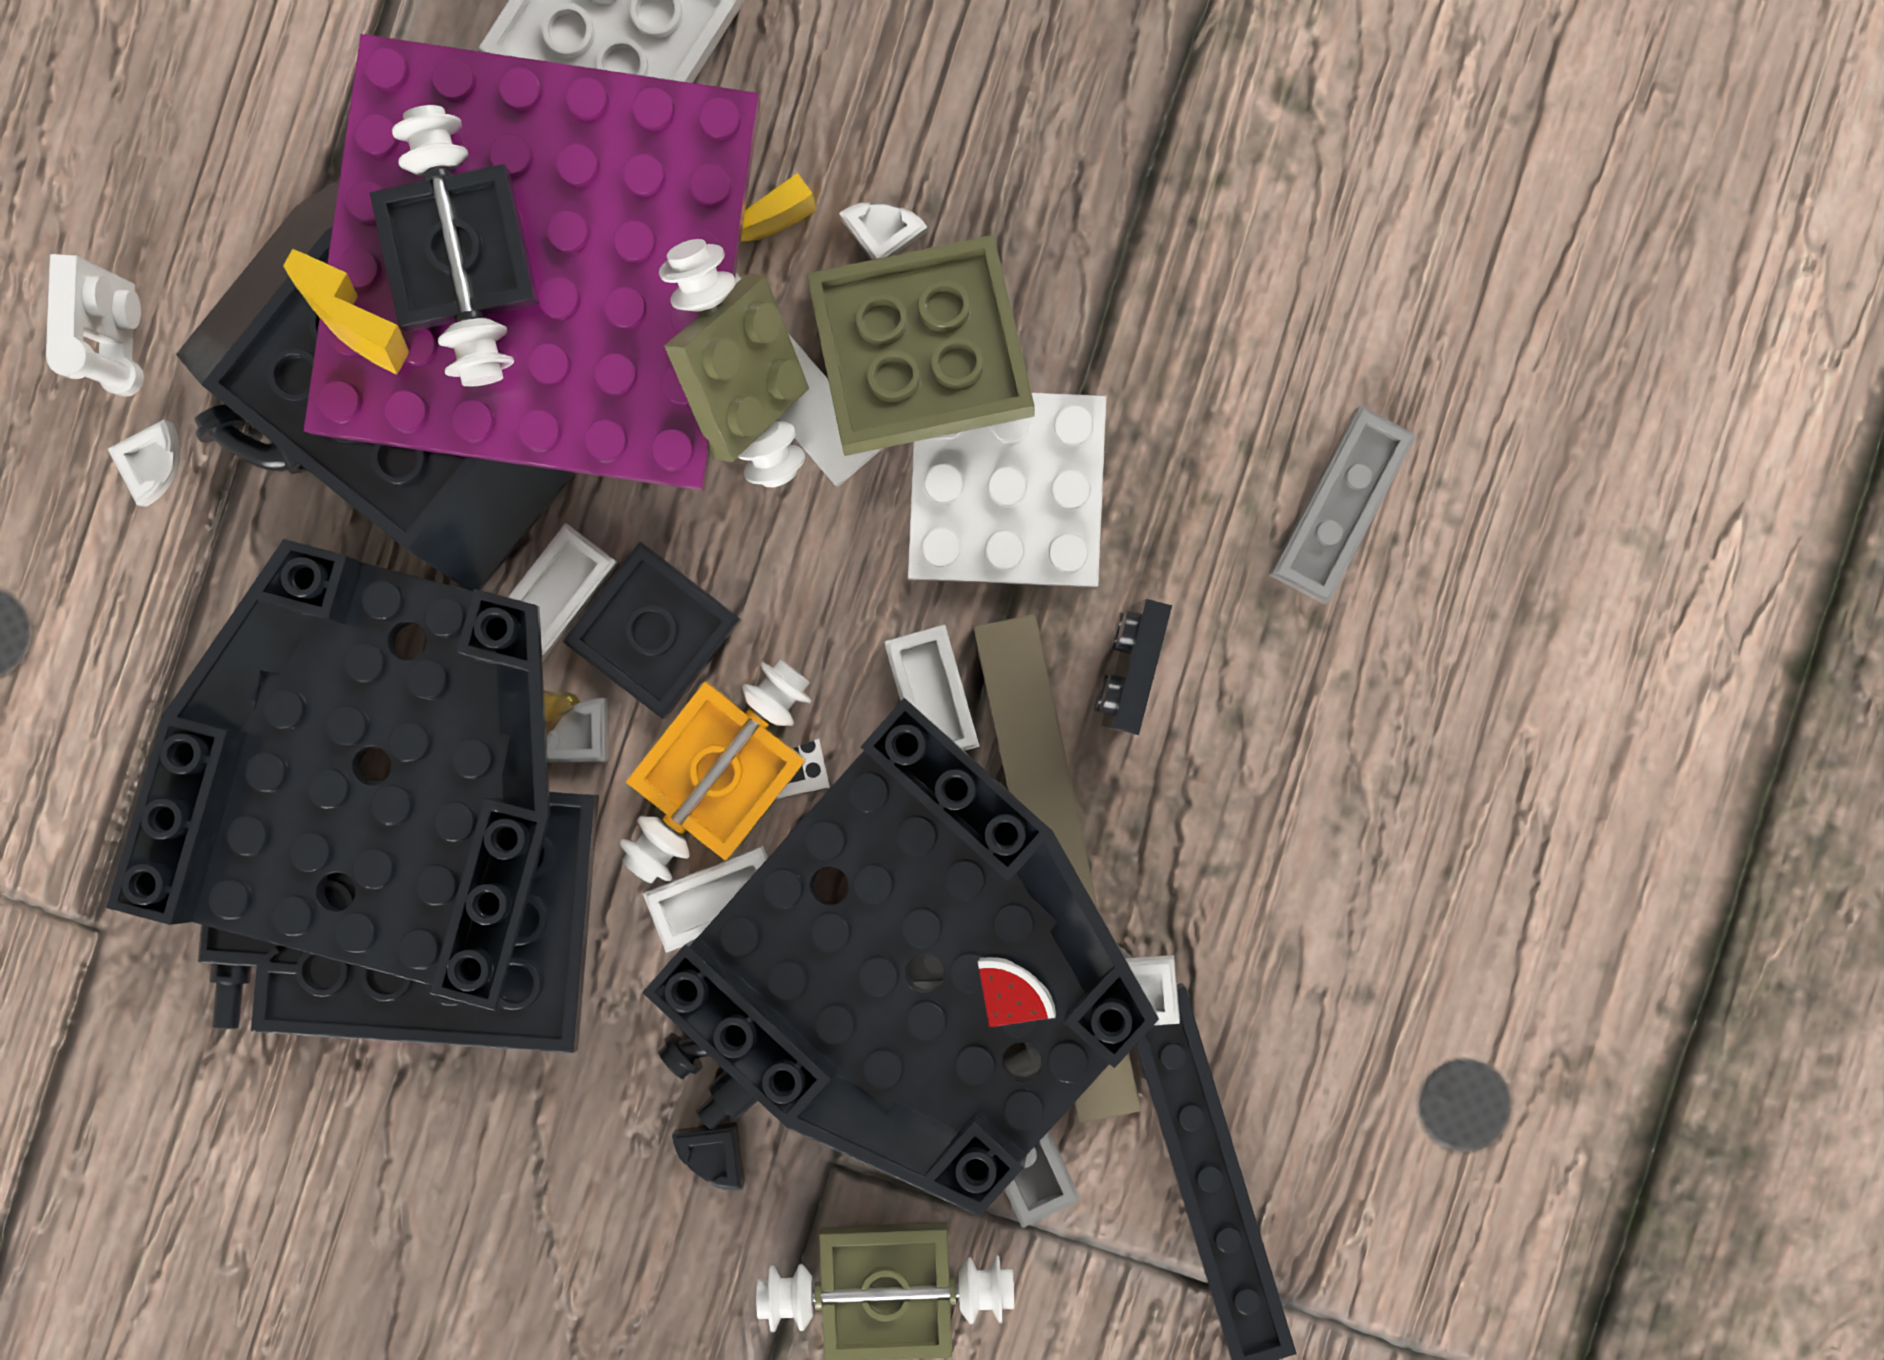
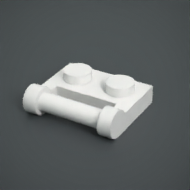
(97, 306)

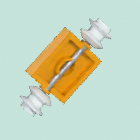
(715, 771)

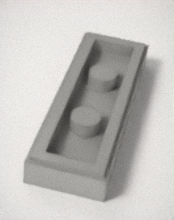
(1342, 505)

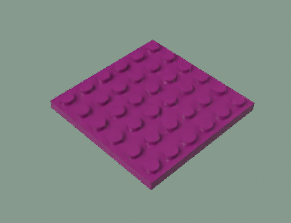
(604, 188)

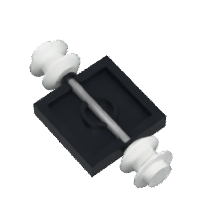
(453, 246)

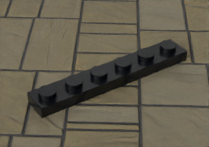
(1213, 1189)

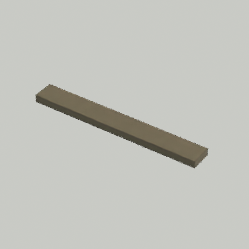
(1041, 780)

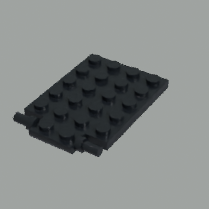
(337, 999)

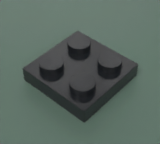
(1139, 640)

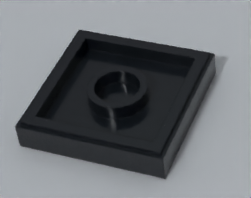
(652, 630)

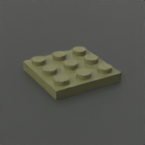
(920, 345)

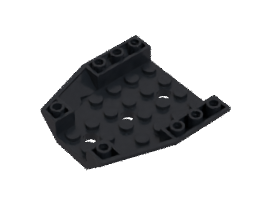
(259, 362)
(265, 793)
(818, 995)

